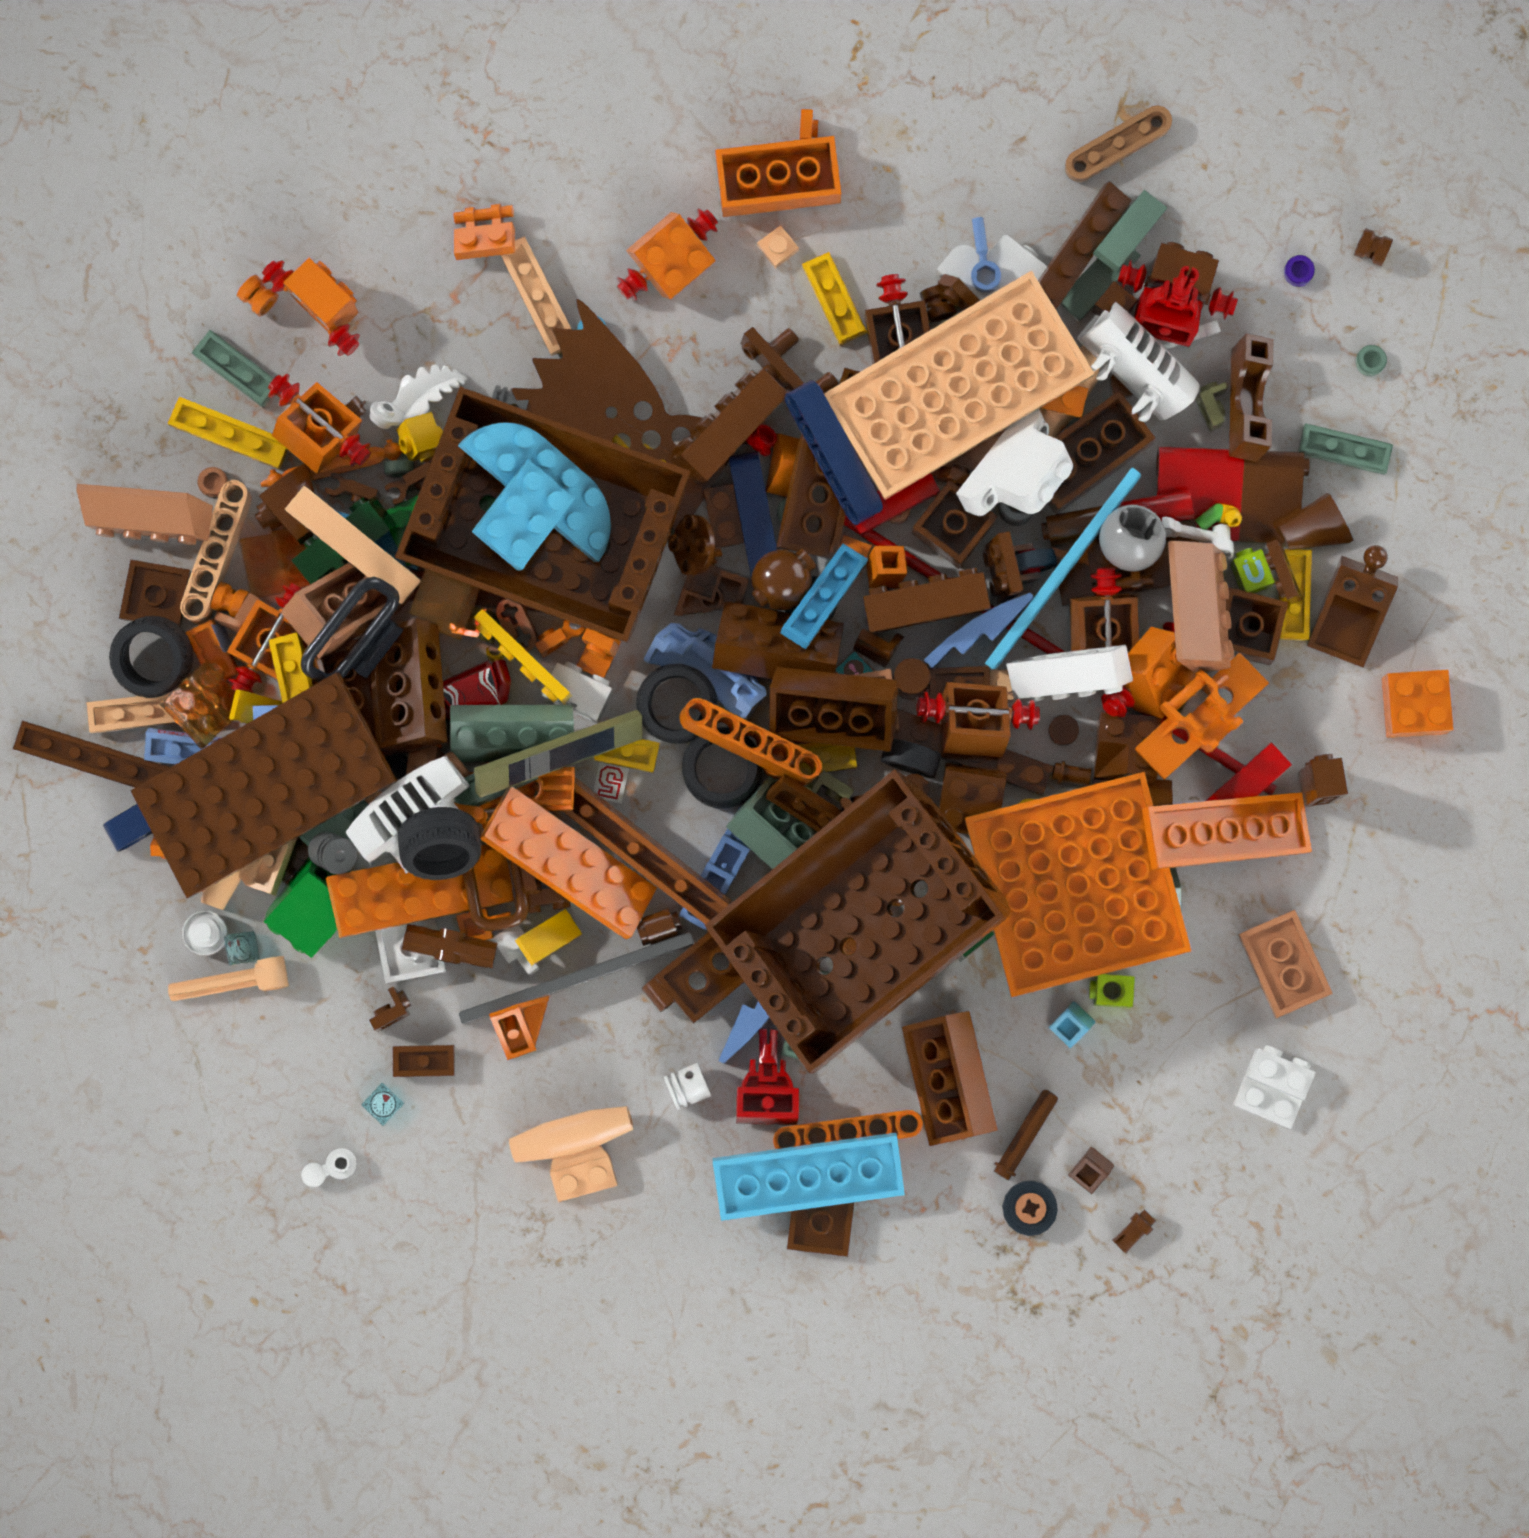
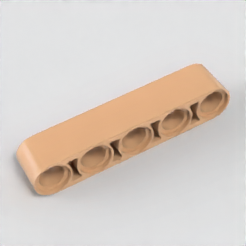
(226, 539)
(350, 542)

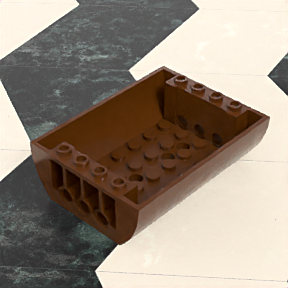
(558, 578)
(844, 890)

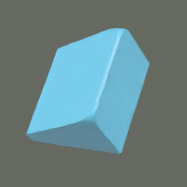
(1072, 1024)

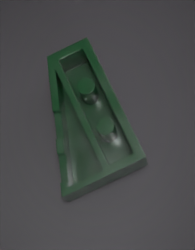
(321, 559)

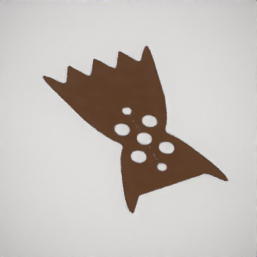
(600, 375)

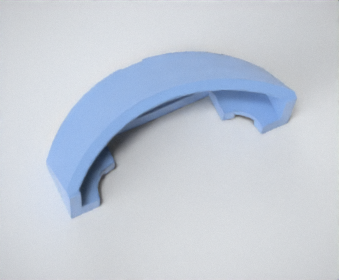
(676, 645)

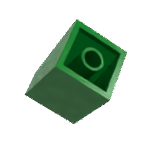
(304, 910)

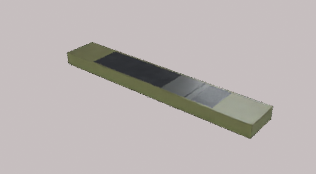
(558, 753)

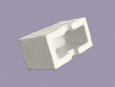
(588, 694)

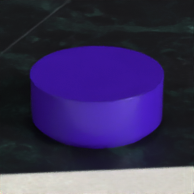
(1299, 270)

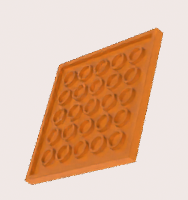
(1078, 885)

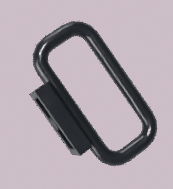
(372, 643)

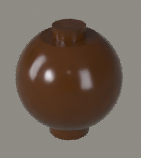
(782, 578)

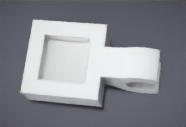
(511, 950)

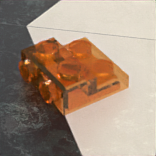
(201, 703)

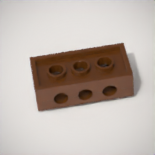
(410, 691)

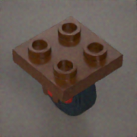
(1014, 565)

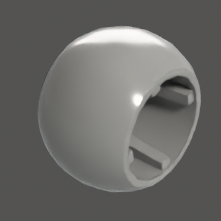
(1132, 538)

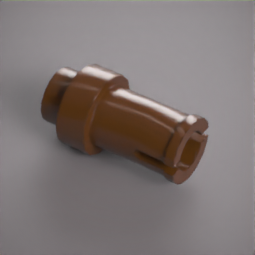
(1139, 1225)

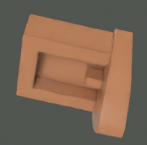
(235, 624)

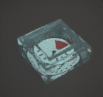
(241, 948)
(383, 1104)

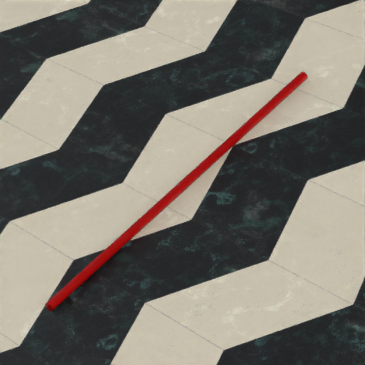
(1042, 644)

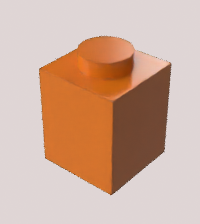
(886, 566)

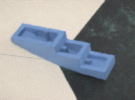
(991, 623)
(722, 868)
(745, 1028)

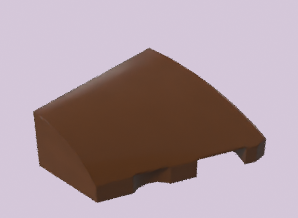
(282, 493)
(1314, 525)
(711, 590)

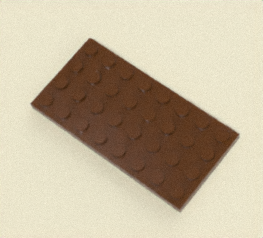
(263, 785)

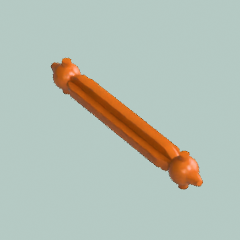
(341, 465)

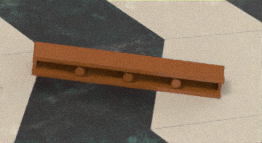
(645, 854)

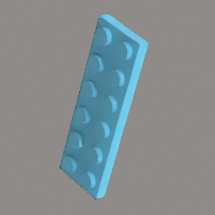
(808, 1176)

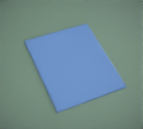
(222, 637)

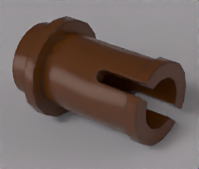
(1071, 774)

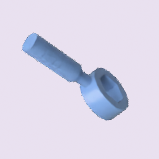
(981, 250)

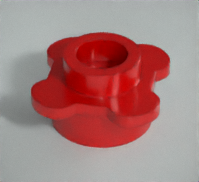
(762, 439)

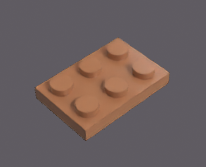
(1285, 964)

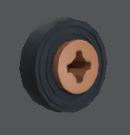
(1017, 1202)

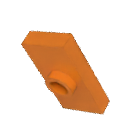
(208, 648)

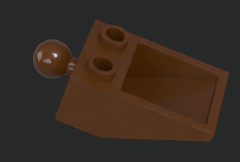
(1354, 614)

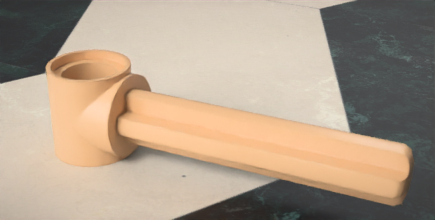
(267, 975)

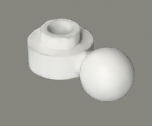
(315, 1174)

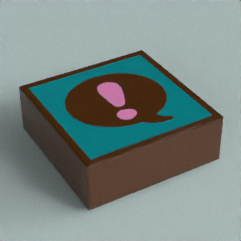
(853, 664)

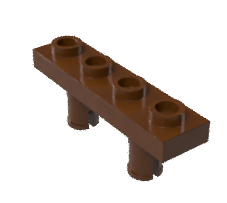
(769, 357)

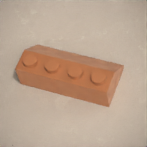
(144, 513)
(1200, 606)

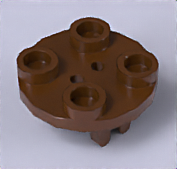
(694, 545)

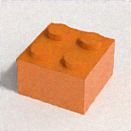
(1417, 703)

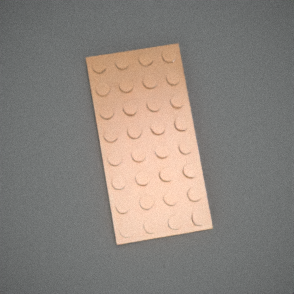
(958, 385)

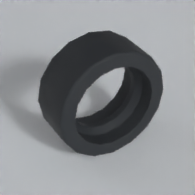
(912, 758)

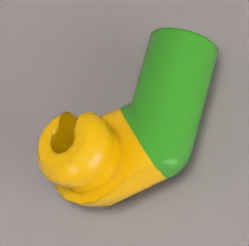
(1219, 513)

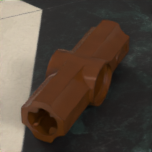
(449, 946)

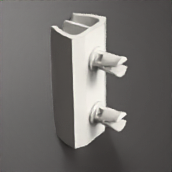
(1139, 363)
(424, 788)

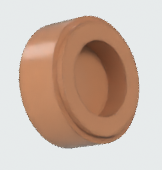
(211, 481)

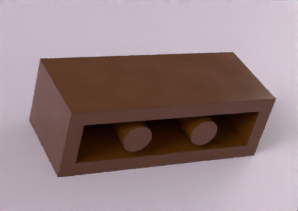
(1322, 780)

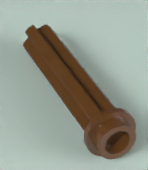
(1025, 1135)

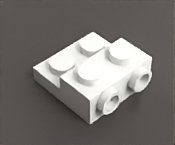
(1274, 1086)

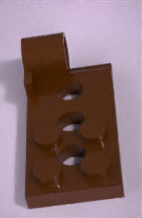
(801, 506)
(673, 981)

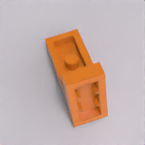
(598, 653)

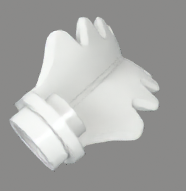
(415, 395)

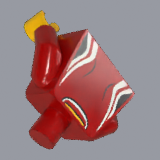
(479, 685)

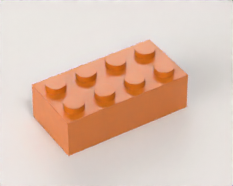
(778, 176)

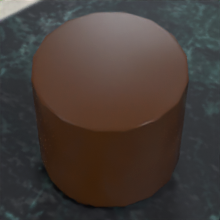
(912, 678)

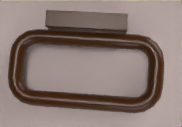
(523, 883)

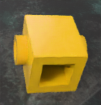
(419, 437)

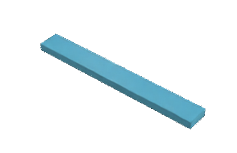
(1062, 570)

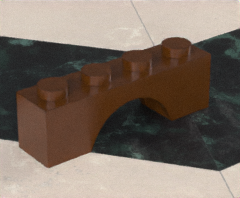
(1249, 428)

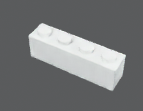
(1070, 673)

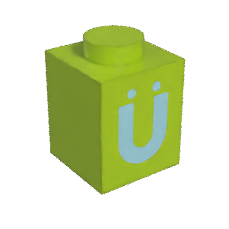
(1252, 571)

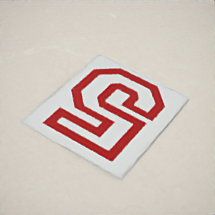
(611, 782)

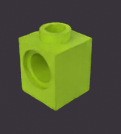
(1125, 986)

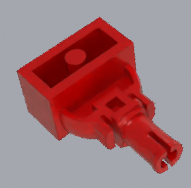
(1171, 312)
(767, 1094)

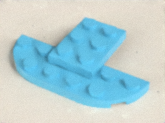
(539, 494)

